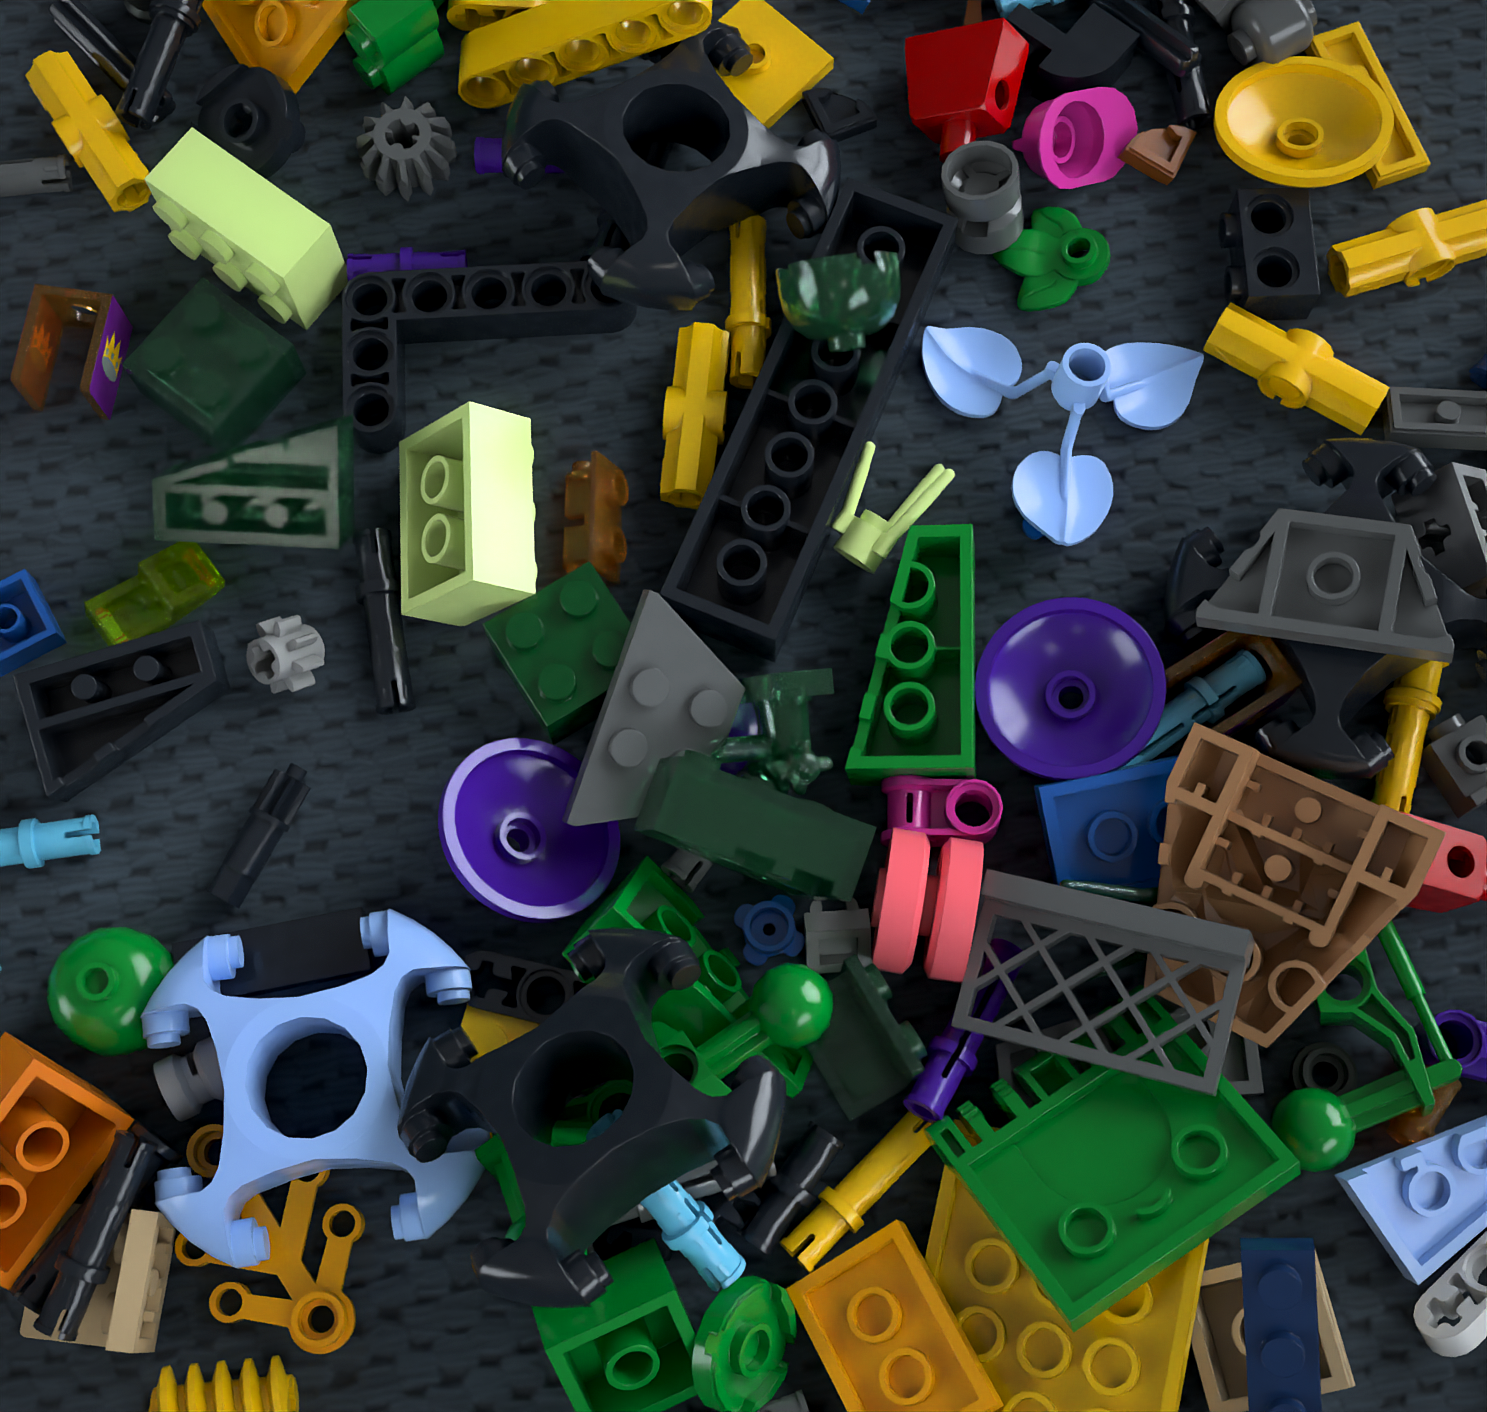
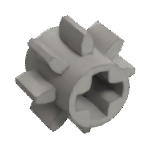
(285, 654)

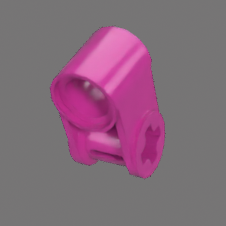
(935, 807)

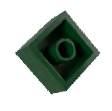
(562, 649)

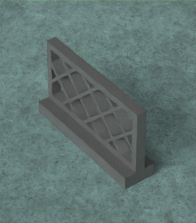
(1117, 924)

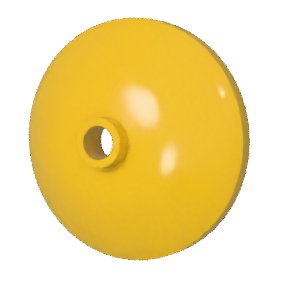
(1303, 121)

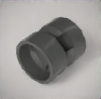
(985, 195)

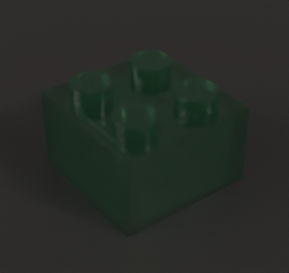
(215, 367)

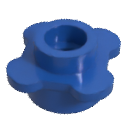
(777, 913)

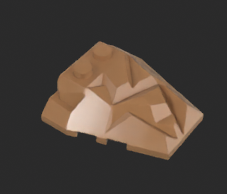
(1288, 862)

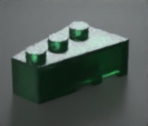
(264, 493)
(754, 828)

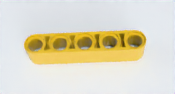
(569, 41)

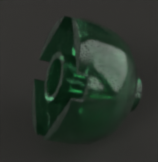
(840, 297)

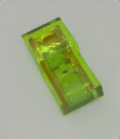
(159, 596)

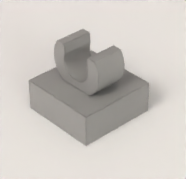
(836, 936)

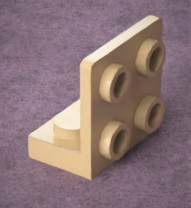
(129, 1305)

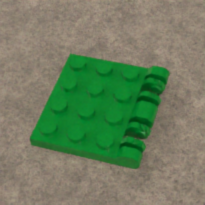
(1112, 1166)

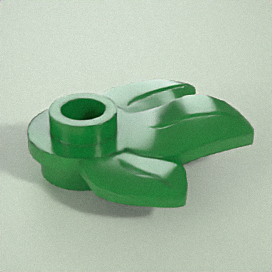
(1046, 259)

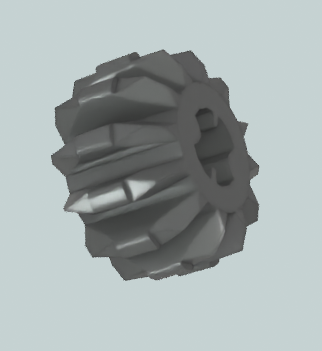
(427, 151)

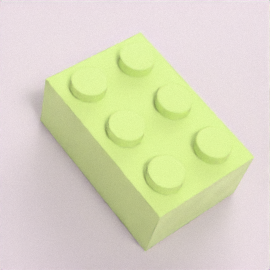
(247, 230)
(467, 516)

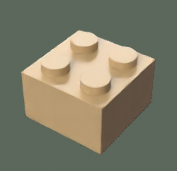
(1220, 1340)

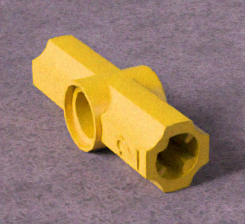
(89, 130)
(1409, 249)
(1296, 368)
(694, 414)

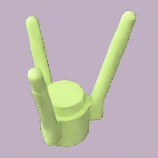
(871, 537)

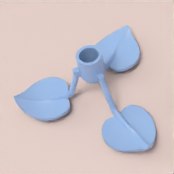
(1055, 492)

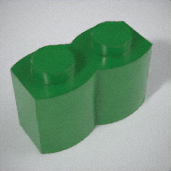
(393, 40)

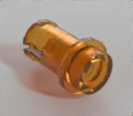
(1412, 1127)

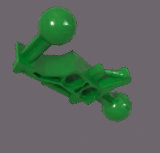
(787, 1008)
(1323, 1126)

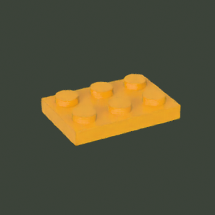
(890, 1331)

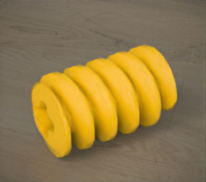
(247, 1394)

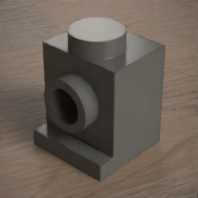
(1446, 763)

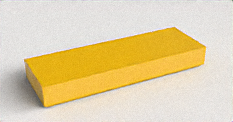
(1405, 153)

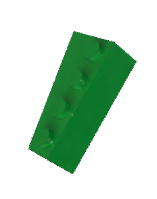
(923, 666)

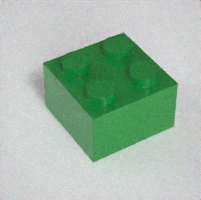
(630, 1345)

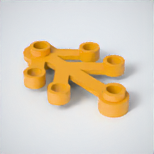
(285, 1259)

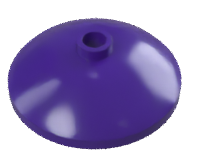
(1061, 650)
(522, 793)

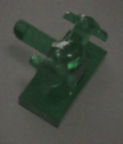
(785, 729)

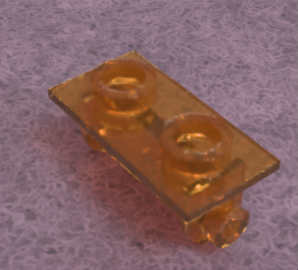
(595, 493)

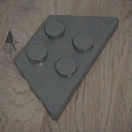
(1333, 586)
(660, 702)

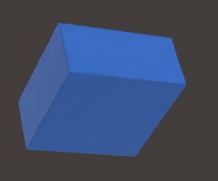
(25, 622)

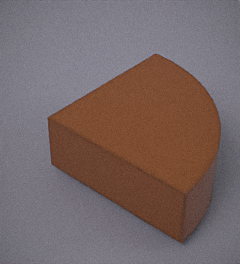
(1158, 151)

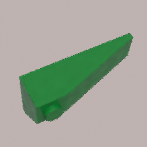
(716, 999)

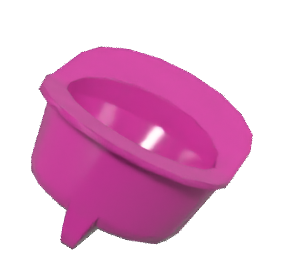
(1078, 137)

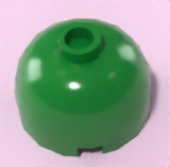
(104, 987)

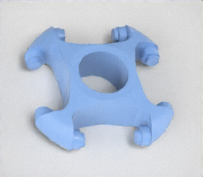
(247, 1043)

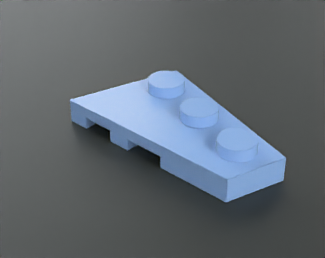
(1425, 1197)

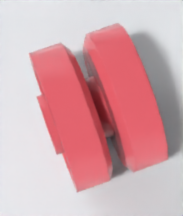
(925, 905)

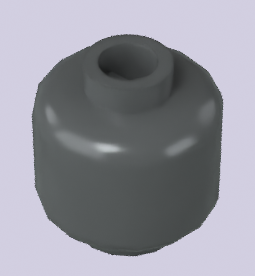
(1271, 30)

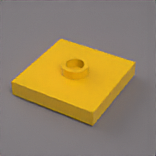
(782, 63)

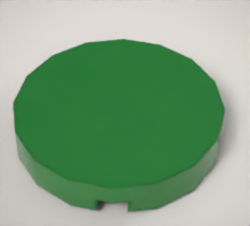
(742, 1345)

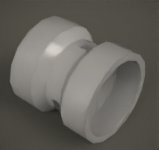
(190, 1080)

